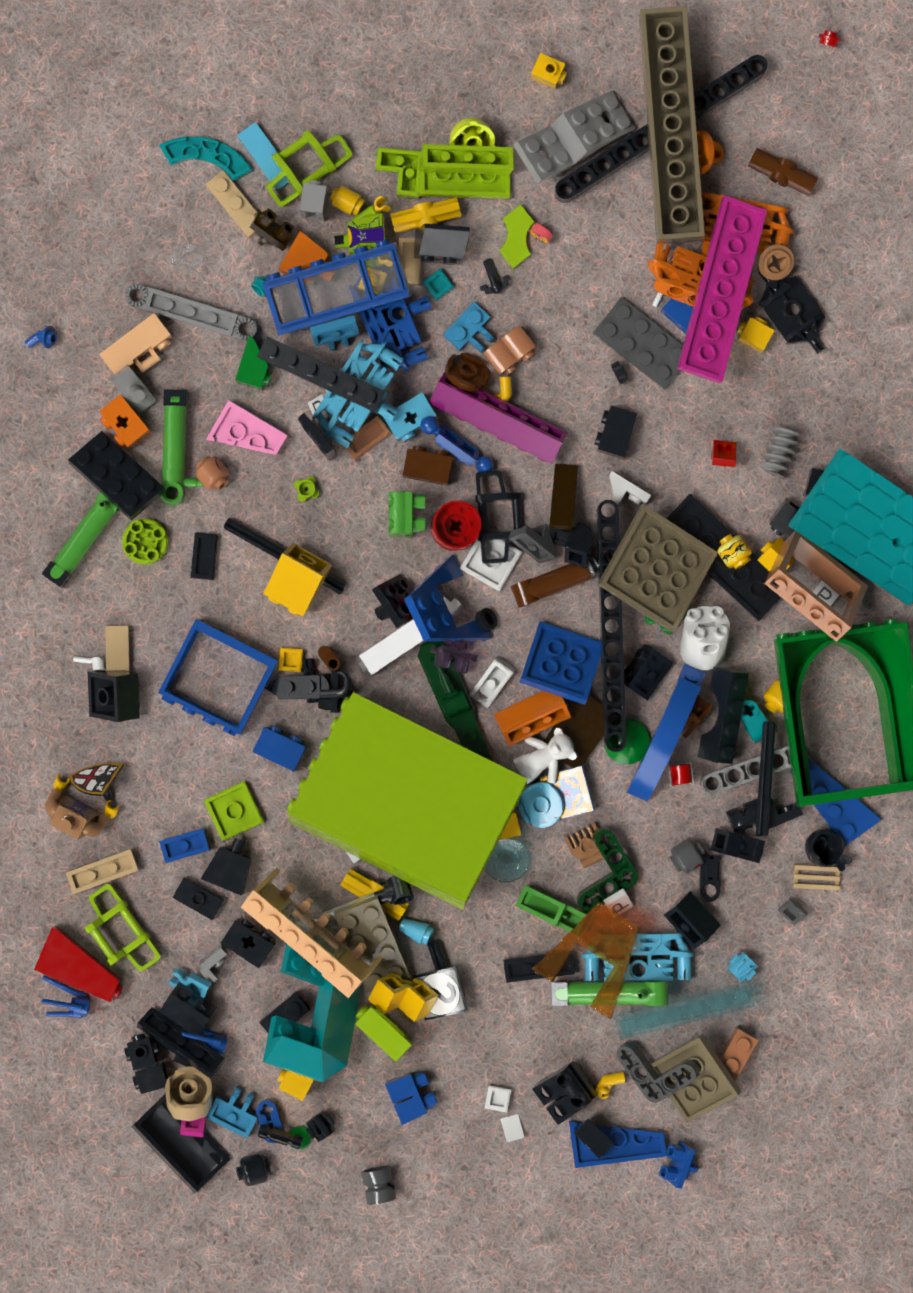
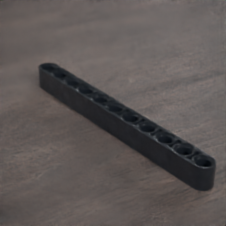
(635, 151)
(607, 637)

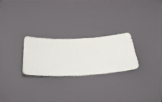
(512, 1128)

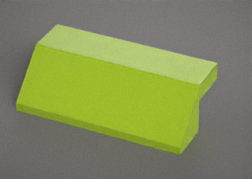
(465, 171)

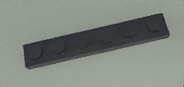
(322, 375)

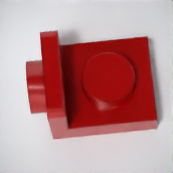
(724, 453)

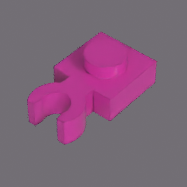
(193, 1128)

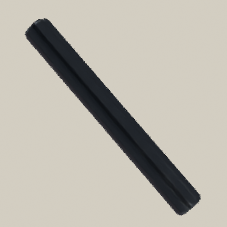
(765, 778)

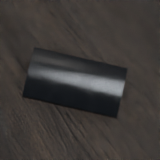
(189, 1157)

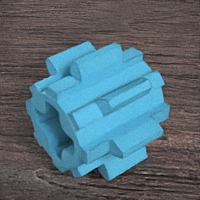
(742, 967)

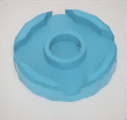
(541, 804)

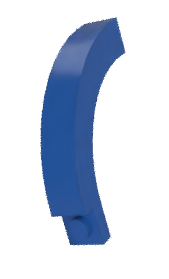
(667, 733)

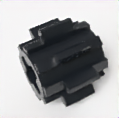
(320, 1126)

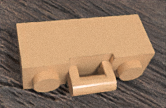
(135, 344)

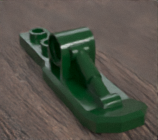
(453, 700)

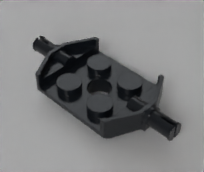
(793, 328)

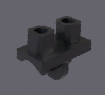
(332, 703)

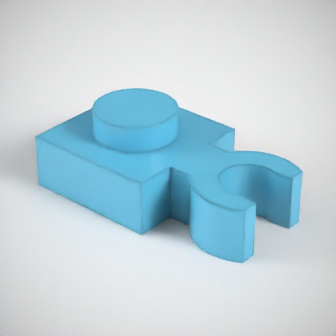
(195, 982)

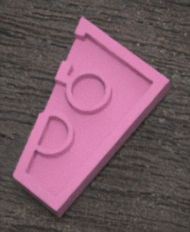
(244, 429)

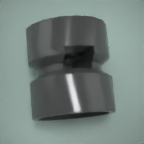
(378, 1185)

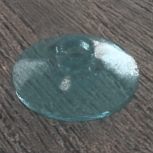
(513, 868)

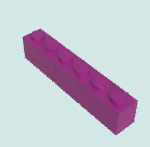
(500, 419)

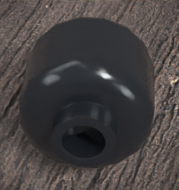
(253, 1169)

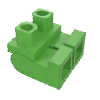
(401, 514)

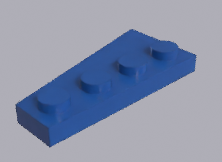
(845, 817)
(627, 1146)

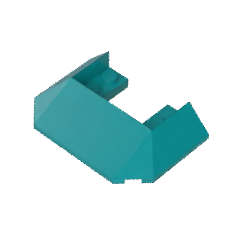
(326, 1045)

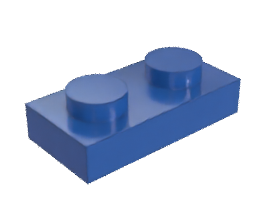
(184, 845)

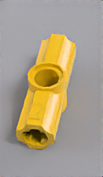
(425, 214)
(362, 886)

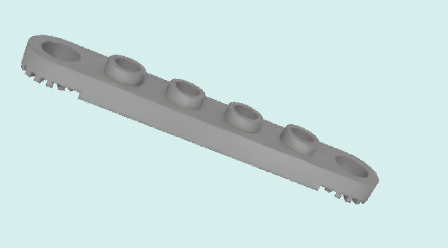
(190, 312)

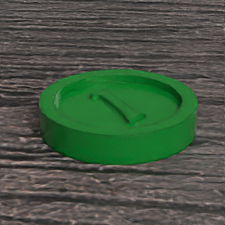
(301, 1131)

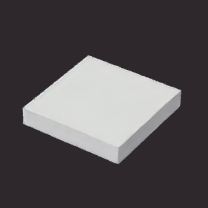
(490, 574)

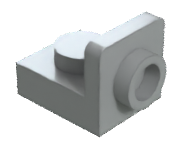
(214, 958)

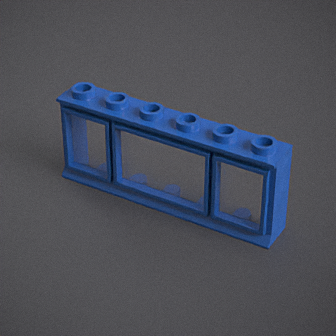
(336, 287)

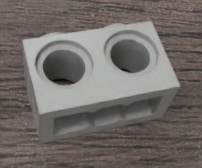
(314, 200)

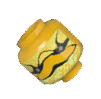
(734, 551)

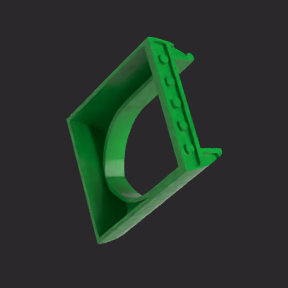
(888, 660)

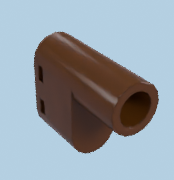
(327, 656)

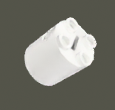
(704, 637)

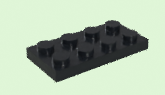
(116, 475)

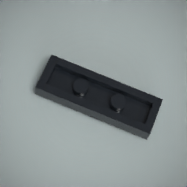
(521, 968)

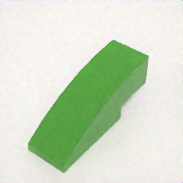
(549, 909)

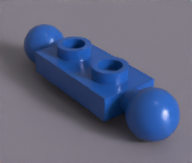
(451, 441)

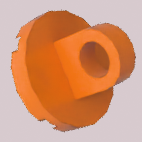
(706, 151)

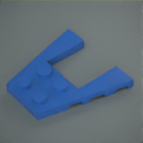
(432, 613)

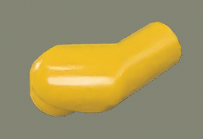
(606, 1083)

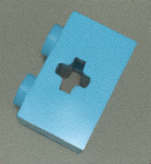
(416, 406)

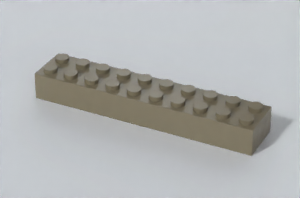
(671, 124)

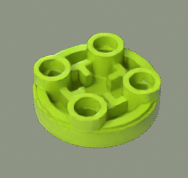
(145, 541)

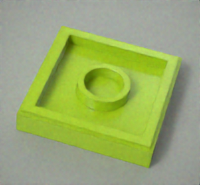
(233, 811)

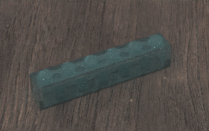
(684, 1010)

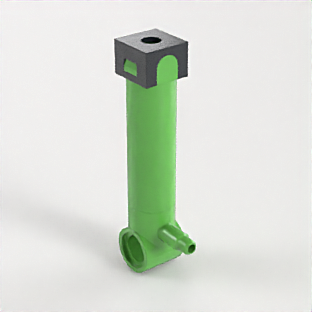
(174, 445)
(80, 541)
(631, 993)

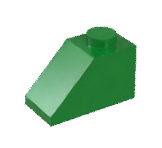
(252, 370)

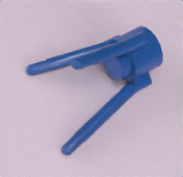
(78, 1005)
(214, 1040)

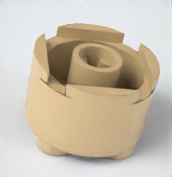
(188, 1094)

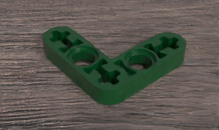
(616, 868)

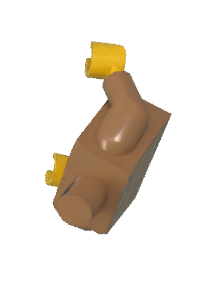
(73, 816)

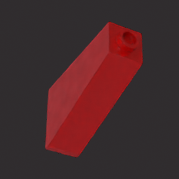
(74, 965)

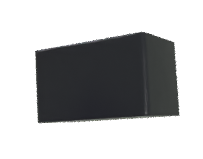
(593, 1138)

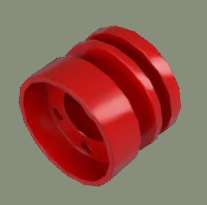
(455, 512)

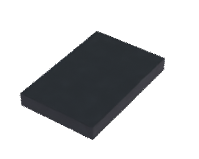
(316, 436)

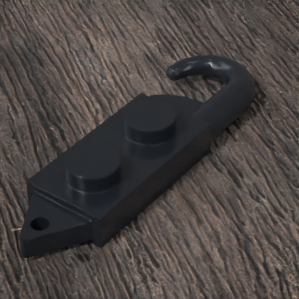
(308, 687)

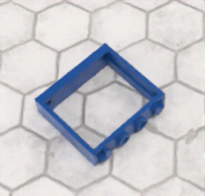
(191, 707)

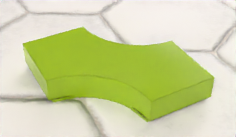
(515, 248)

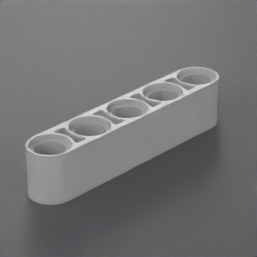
(743, 770)

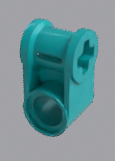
(753, 722)

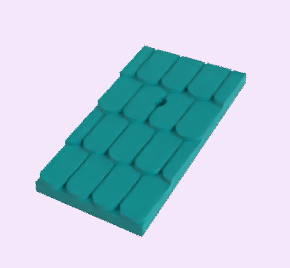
(862, 523)

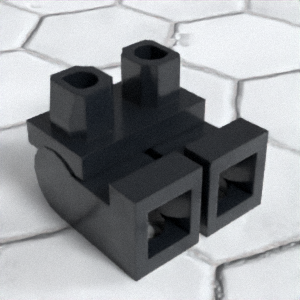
(575, 1089)

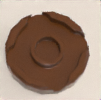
(467, 372)

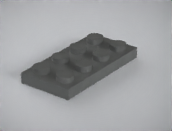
(640, 342)

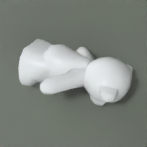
(547, 755)

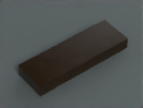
(563, 496)

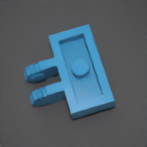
(467, 326)
(334, 331)
(232, 1116)

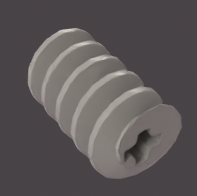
(779, 451)

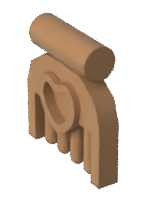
(587, 849)

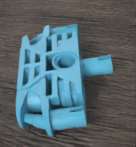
(355, 414)
(656, 968)

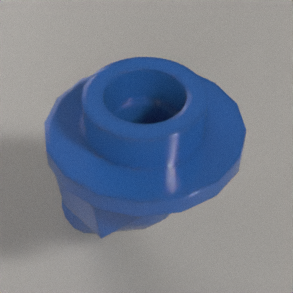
(47, 337)

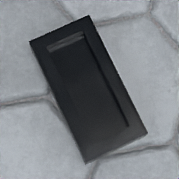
(204, 556)

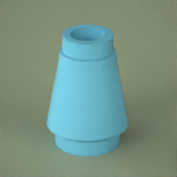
(417, 931)

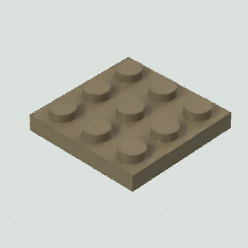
(709, 1089)

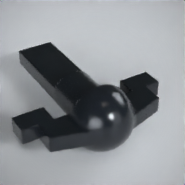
(496, 286)

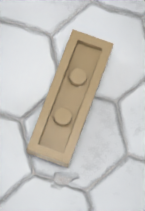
(233, 201)
(102, 871)

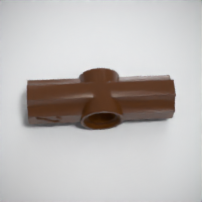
(782, 171)

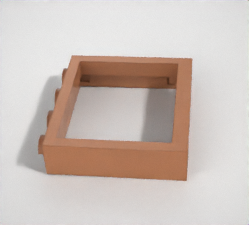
(828, 571)

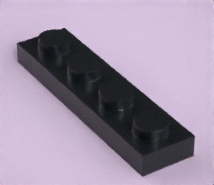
(189, 1049)

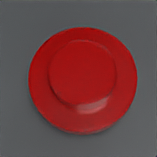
(829, 38)

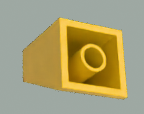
(297, 579)

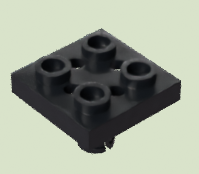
(391, 597)

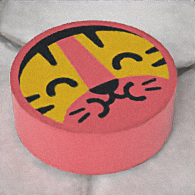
(541, 233)

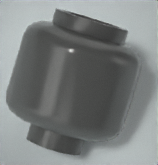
(687, 856)

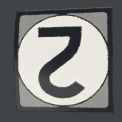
(448, 986)

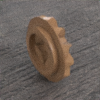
(785, 263)

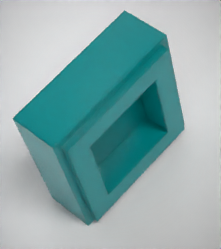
(438, 284)

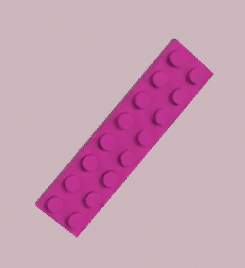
(722, 289)

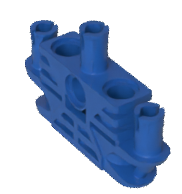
(404, 329)

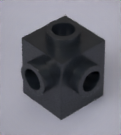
(138, 1059)

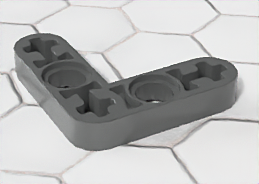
(658, 1081)

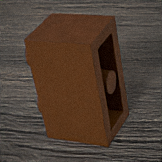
(427, 466)

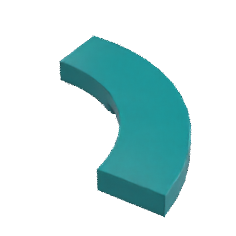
(206, 150)

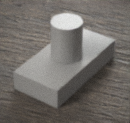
(133, 389)

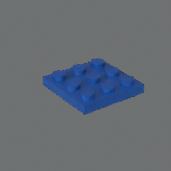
(562, 663)

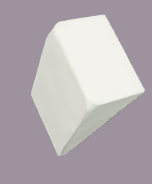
(492, 681)

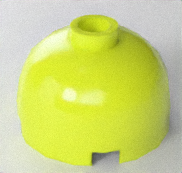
(472, 133)

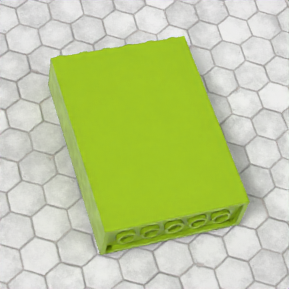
(406, 800)

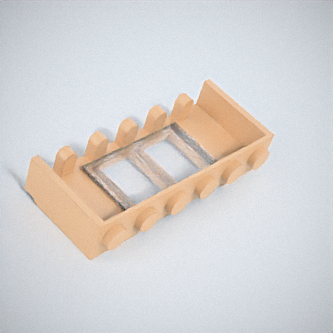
(309, 937)

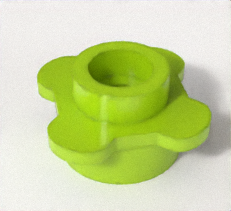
(300, 486)

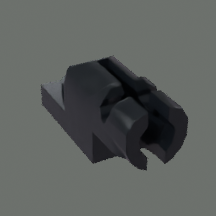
(748, 819)

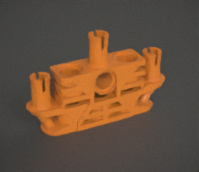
(782, 230)
(683, 273)

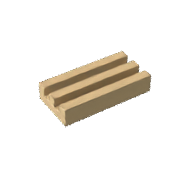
(796, 876)

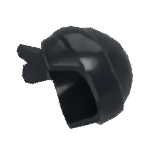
(826, 849)

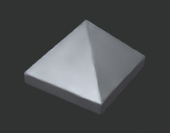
(792, 911)

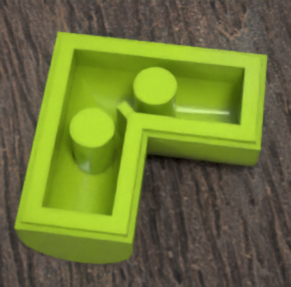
(404, 163)

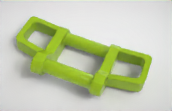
(328, 166)
(131, 921)

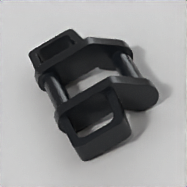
(482, 500)

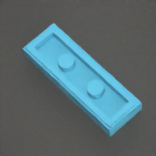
(261, 151)

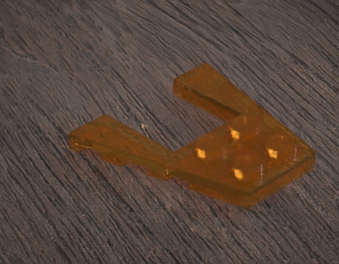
(606, 936)

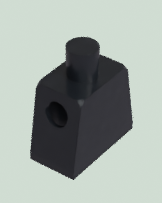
(229, 868)

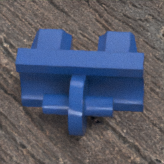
(681, 1164)

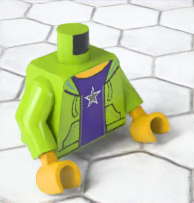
(365, 228)

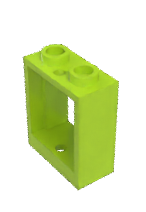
(383, 1031)

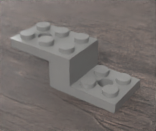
(574, 137)

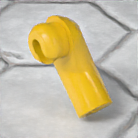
(506, 388)

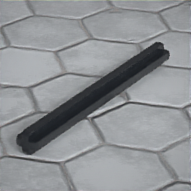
(273, 549)

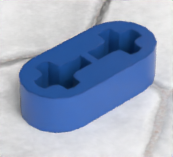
(275, 1117)

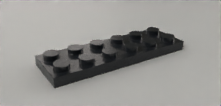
(742, 584)

